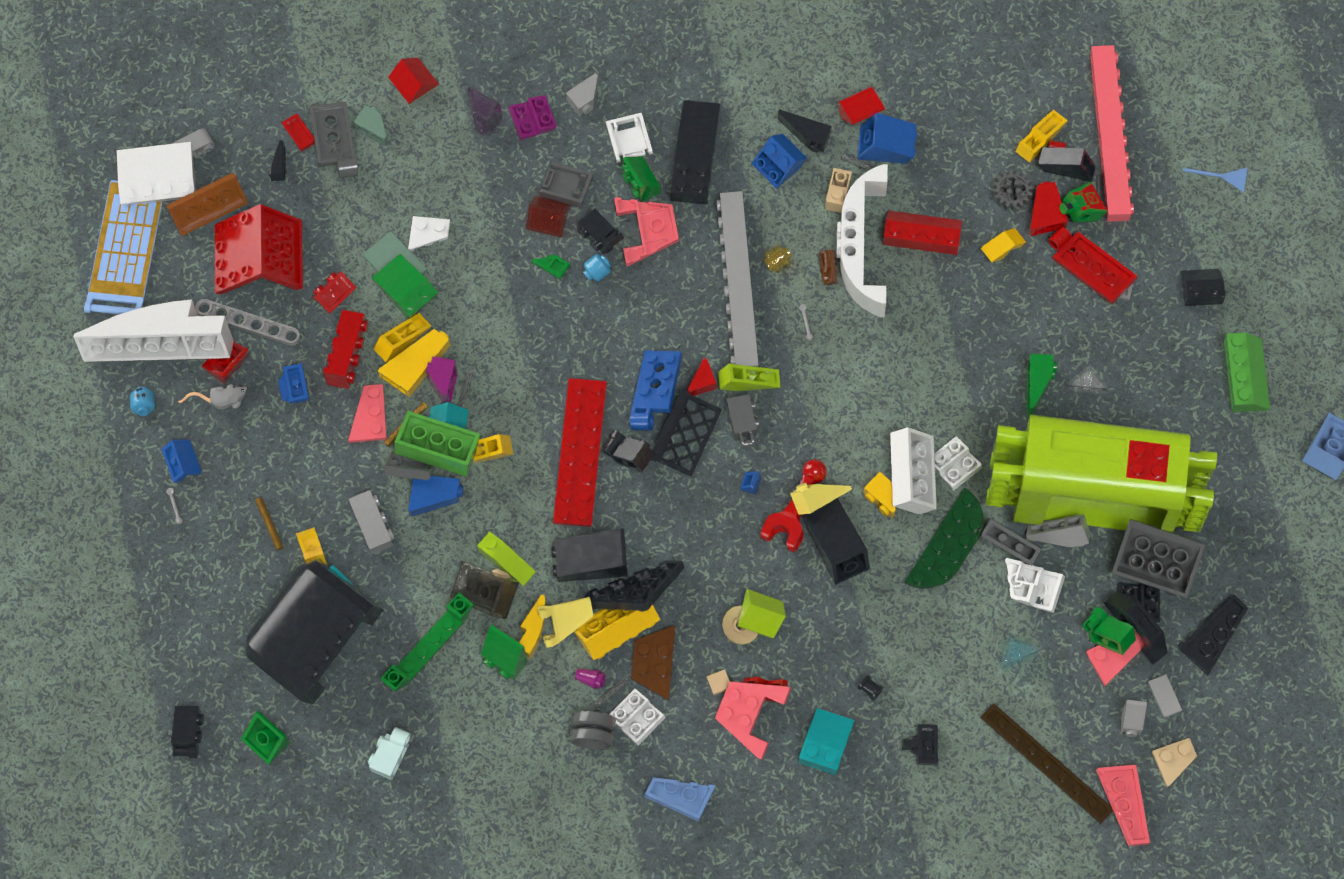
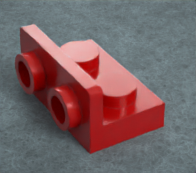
(333, 291)

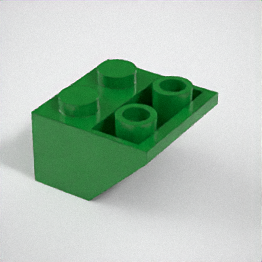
(640, 178)

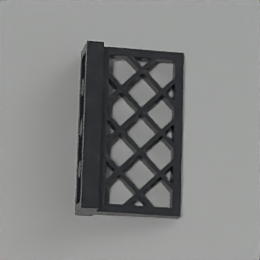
(673, 422)

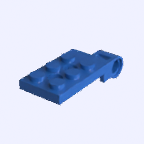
(654, 399)

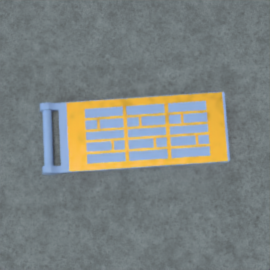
(123, 254)

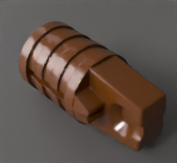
(828, 267)

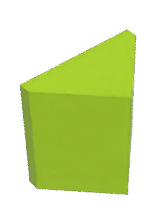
(761, 614)

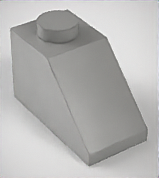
(583, 95)
(1133, 718)

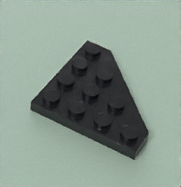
(638, 591)

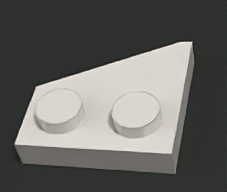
(427, 231)

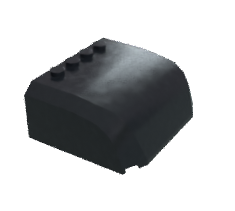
(308, 628)

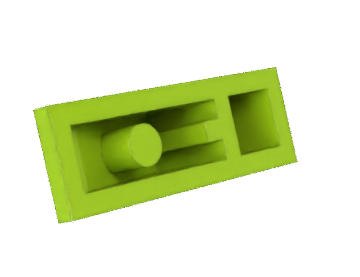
(743, 378)
(505, 558)

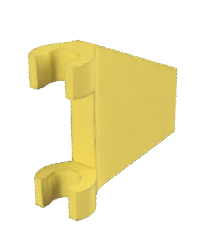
(565, 618)

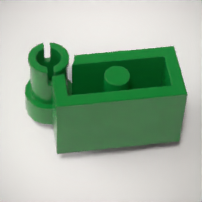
(1109, 631)

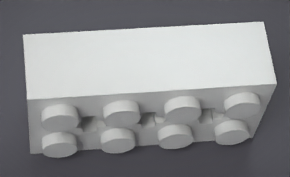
(913, 471)

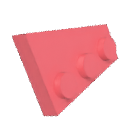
(370, 416)

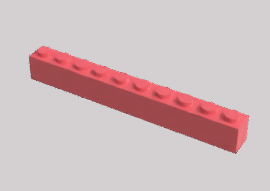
(1110, 133)

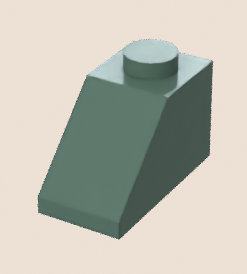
(371, 124)

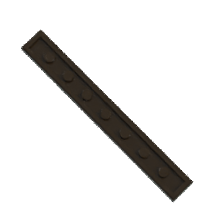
(1047, 763)

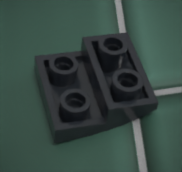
(1146, 595)

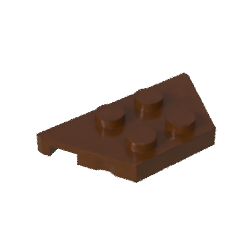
(654, 661)

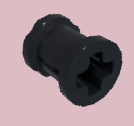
(870, 687)

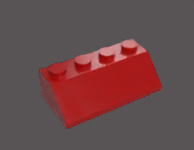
(922, 232)

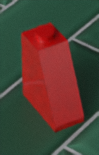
(1046, 210)

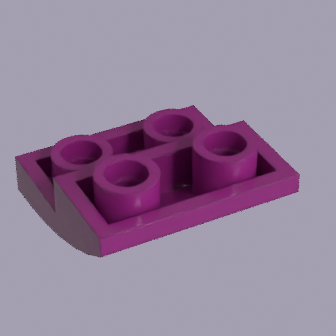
(532, 117)

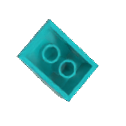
(826, 741)

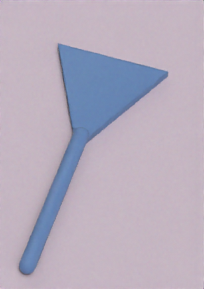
(1236, 178)

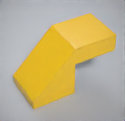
(1003, 244)
(310, 545)

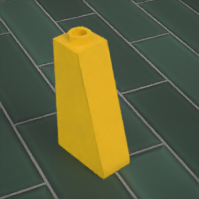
(409, 367)

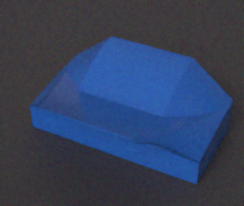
(293, 384)

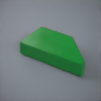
(553, 265)

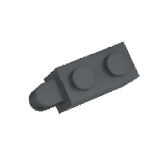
(742, 419)

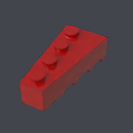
(345, 349)

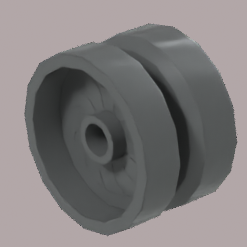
(593, 730)

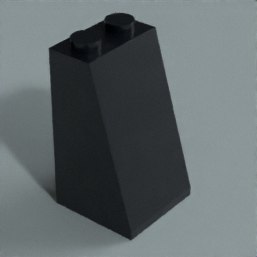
(837, 541)
(590, 556)

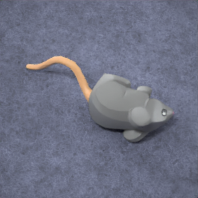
(221, 397)

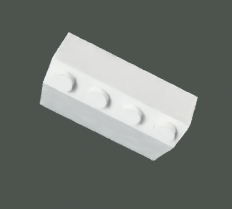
(155, 173)

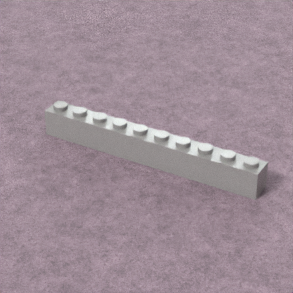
(738, 279)

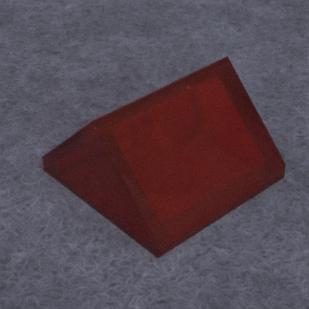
(547, 216)

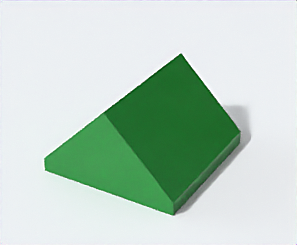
(264, 738)

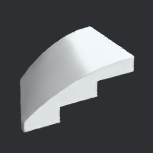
(1031, 582)

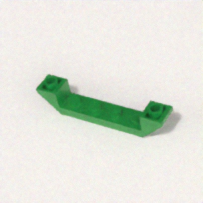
(429, 645)

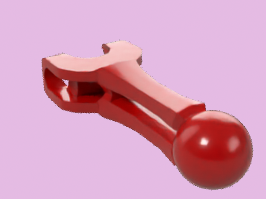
(788, 520)

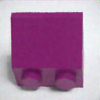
(443, 377)

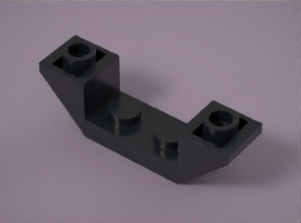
(1142, 623)

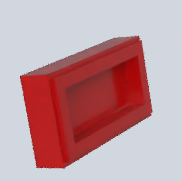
(298, 132)

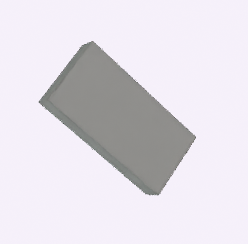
(1164, 696)

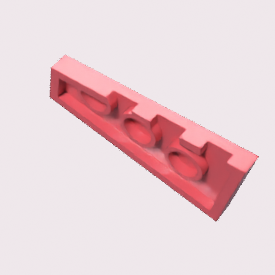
(1125, 797)

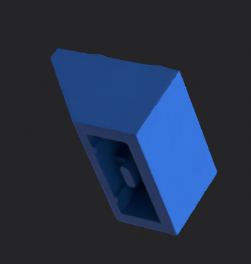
(779, 160)

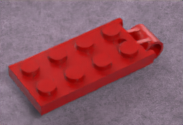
(1091, 264)

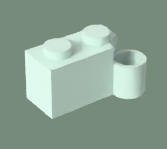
(389, 753)

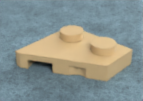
(1174, 759)

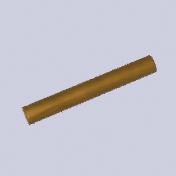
(391, 439)
(269, 524)

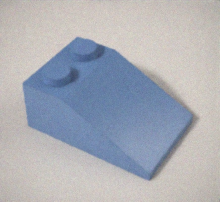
(1327, 448)

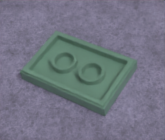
(387, 249)

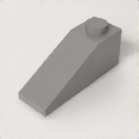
(1064, 532)

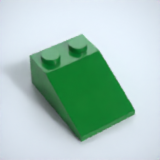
(405, 286)
(1040, 372)
(503, 653)

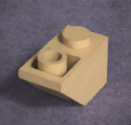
(838, 189)

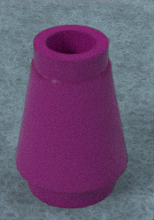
(592, 678)

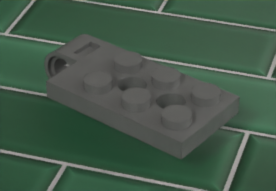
(340, 151)

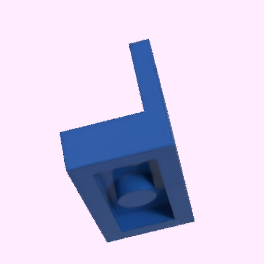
(181, 459)

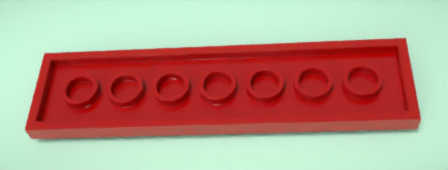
(580, 452)

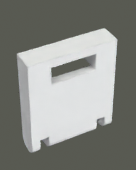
(629, 141)

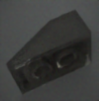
(485, 589)

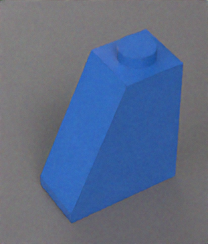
(434, 494)

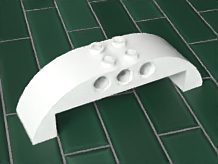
(851, 240)

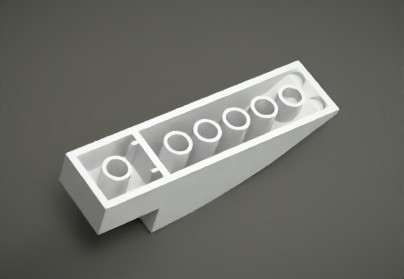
(157, 333)

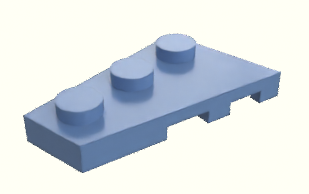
(681, 797)

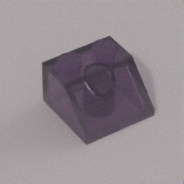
(485, 112)

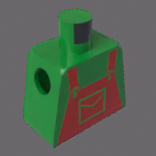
(1083, 204)

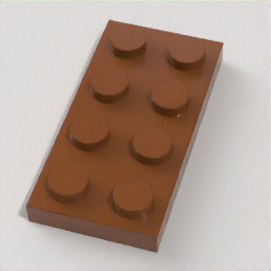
(207, 204)

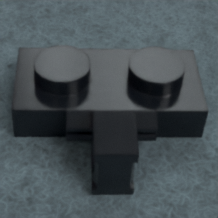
(924, 744)

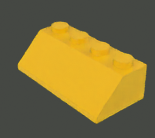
(612, 628)

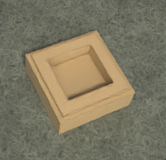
(718, 682)

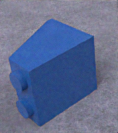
(887, 140)

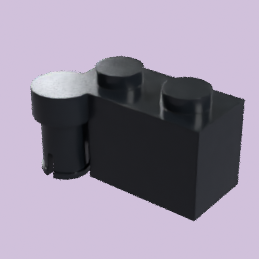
(599, 232)
(628, 451)
(186, 731)

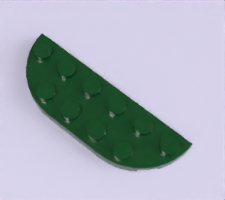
(949, 544)

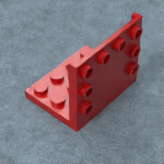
(256, 247)

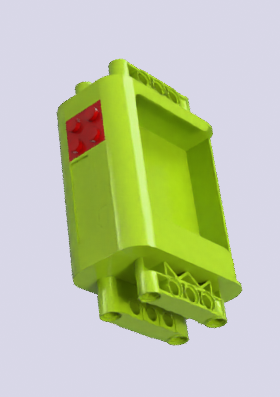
(1100, 472)

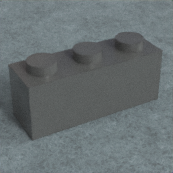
(1011, 542)

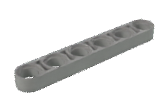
(249, 319)

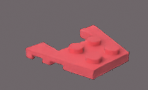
(655, 224)
(742, 707)

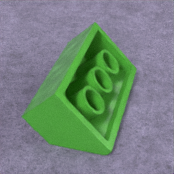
(1246, 373)
(436, 443)

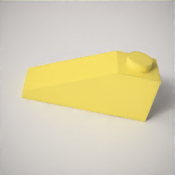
(812, 497)

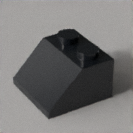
(1203, 287)

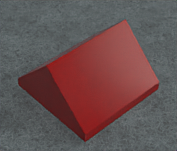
(412, 79)
(860, 106)
(224, 368)

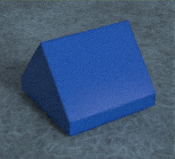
(751, 482)

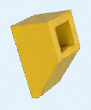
(880, 492)

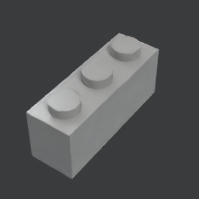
(371, 521)

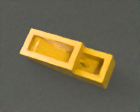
(1041, 135)
(533, 628)

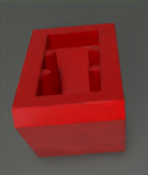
(703, 380)

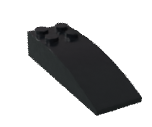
(695, 152)

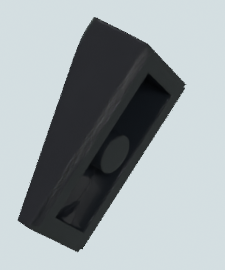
(278, 166)

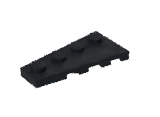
(1212, 637)

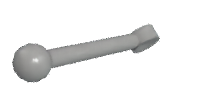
(802, 308)
(170, 491)

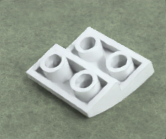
(955, 463)
(637, 716)

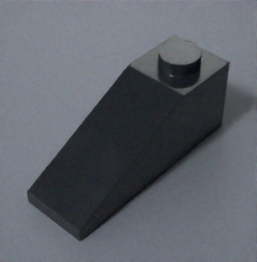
(809, 132)

